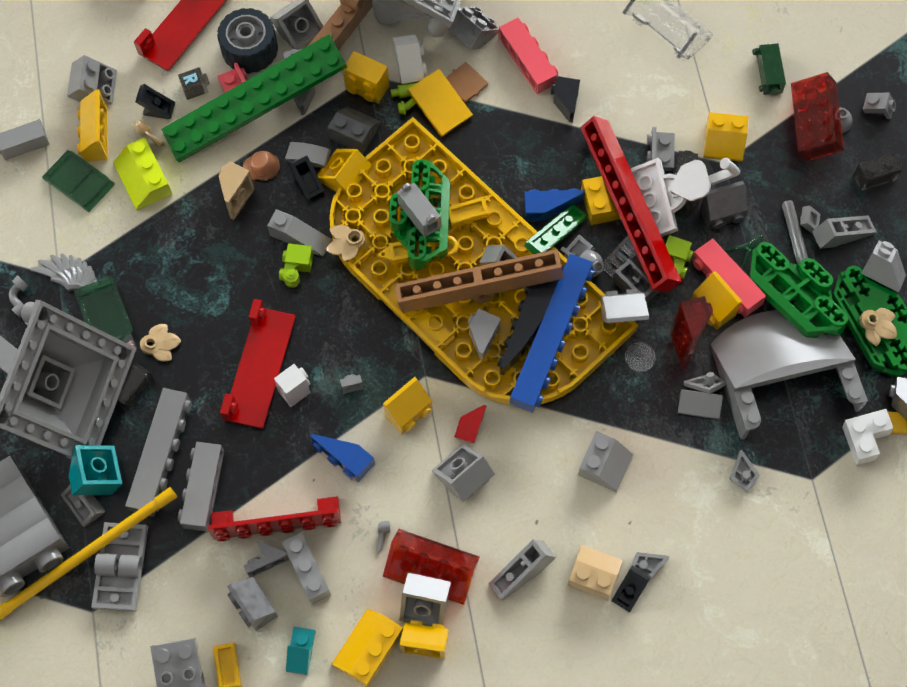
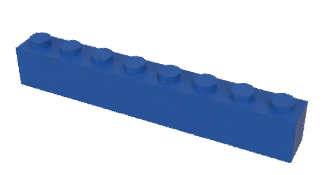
(551, 334)

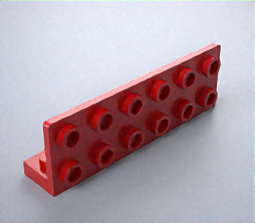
(176, 32)
(259, 365)
(224, 527)

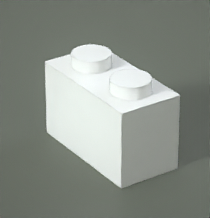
(293, 384)

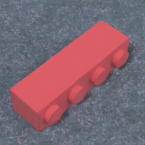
(527, 55)
(713, 258)

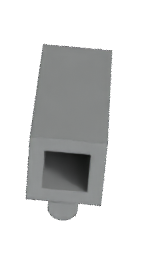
(23, 139)
(419, 209)

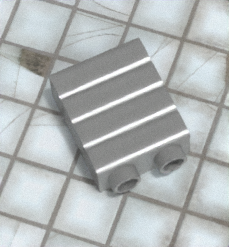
(26, 530)

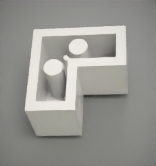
(408, 55)
(863, 431)

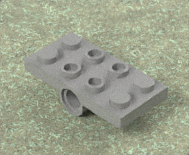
(120, 570)
(177, 664)

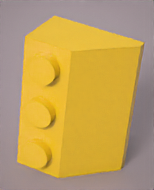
(93, 128)
(368, 647)

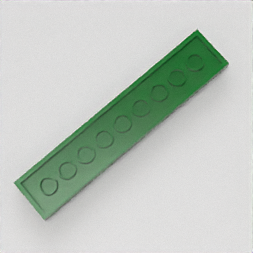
(254, 98)

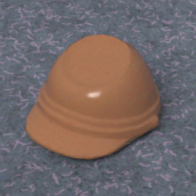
(262, 165)

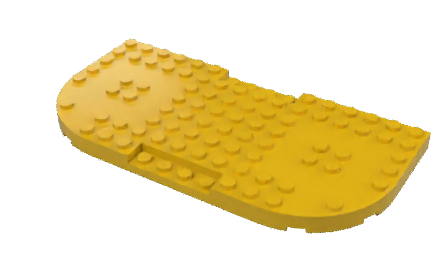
(446, 325)

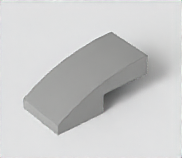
(317, 154)

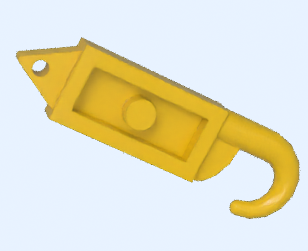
(398, 254)

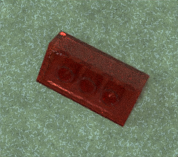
(689, 328)
(431, 559)

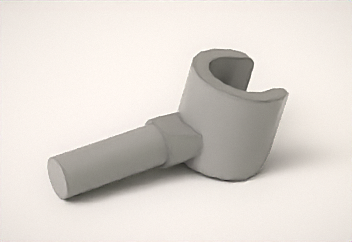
(383, 527)

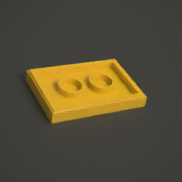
(440, 102)

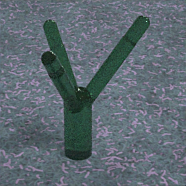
(749, 246)

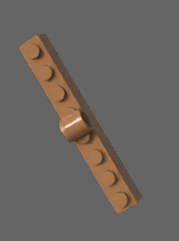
(344, 21)
(479, 281)

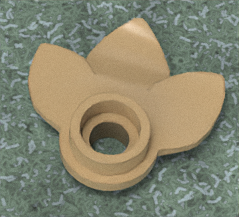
(142, 129)
(343, 242)
(880, 326)
(162, 342)

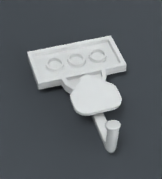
(689, 184)

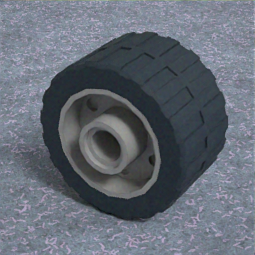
(248, 39)

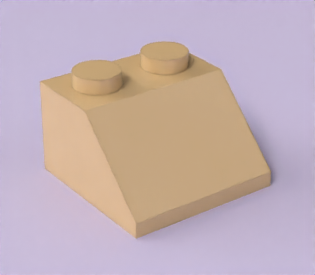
(236, 187)
(594, 572)

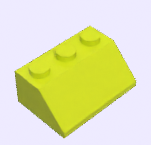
(141, 174)

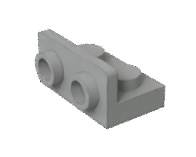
(661, 147)

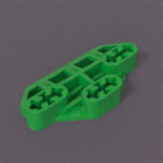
(407, 232)
(804, 284)
(873, 297)

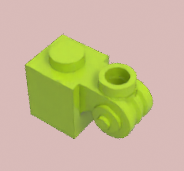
(680, 253)
(296, 259)

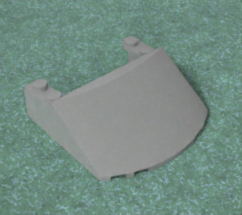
(771, 350)

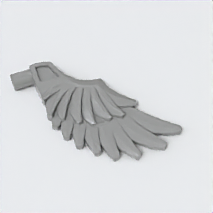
(66, 271)

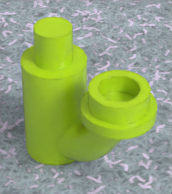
(402, 92)

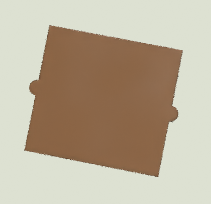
(466, 82)

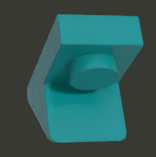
(300, 650)

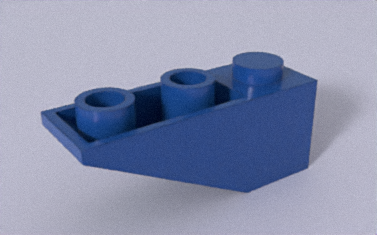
(547, 204)
(347, 455)

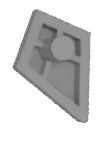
(708, 383)
(744, 472)
(649, 562)

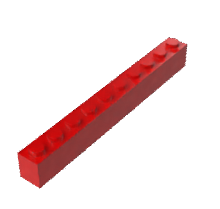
(631, 205)

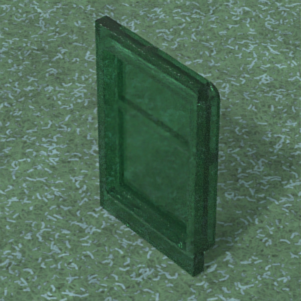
(78, 180)
(104, 307)

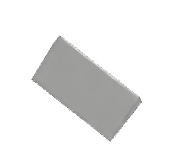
(700, 404)
(84, 507)

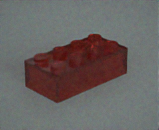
(817, 116)

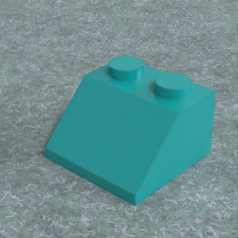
(94, 470)

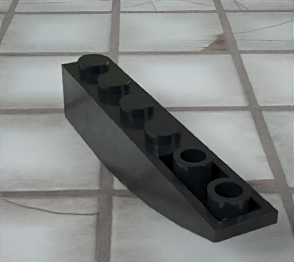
(528, 323)

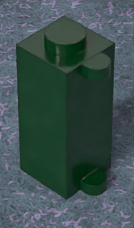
(770, 69)

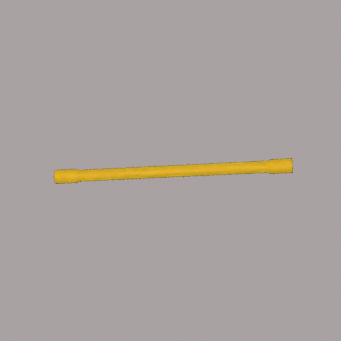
(158, 502)

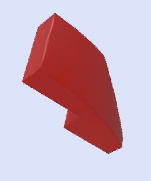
(470, 424)

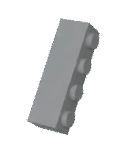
(201, 486)

